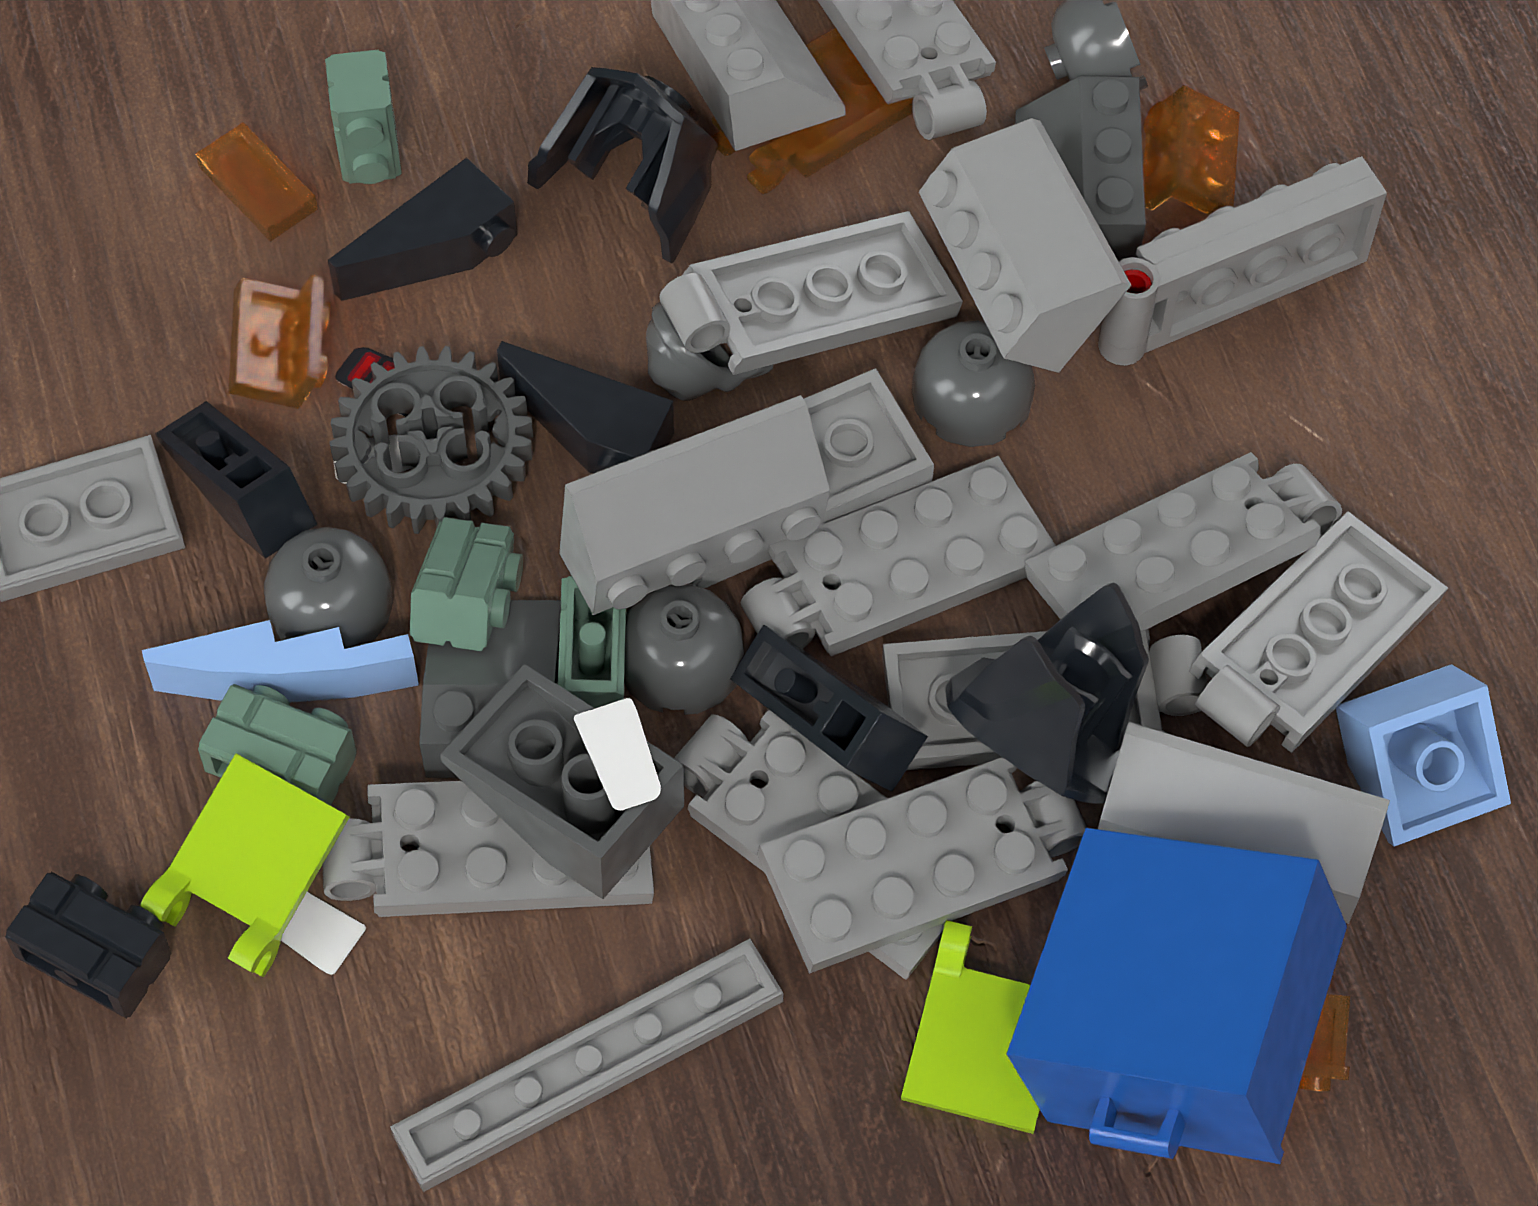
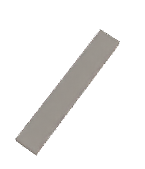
(586, 1065)

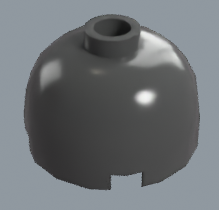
(1091, 41)
(969, 387)
(326, 583)
(681, 649)

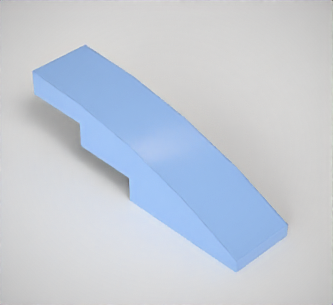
(297, 667)

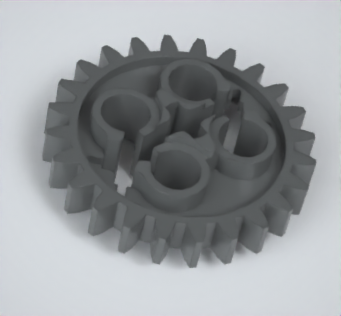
(426, 394)

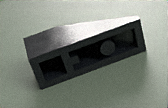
(430, 236)
(586, 412)
(239, 478)
(828, 709)

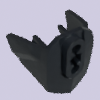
(676, 150)
(1060, 700)

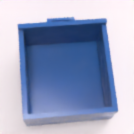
(1179, 995)

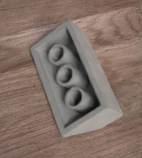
(748, 67)
(1025, 243)
(694, 506)
(1229, 800)

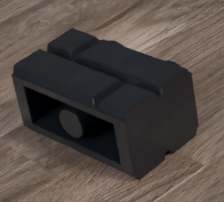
(90, 942)

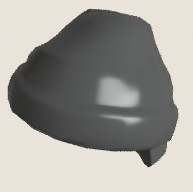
(688, 373)

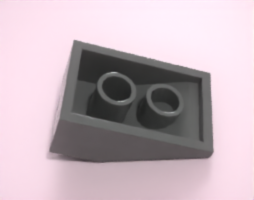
(465, 680)
(540, 780)

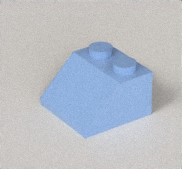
(1427, 751)

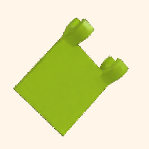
(250, 857)
(965, 1040)

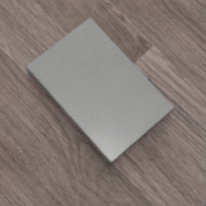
(84, 517)

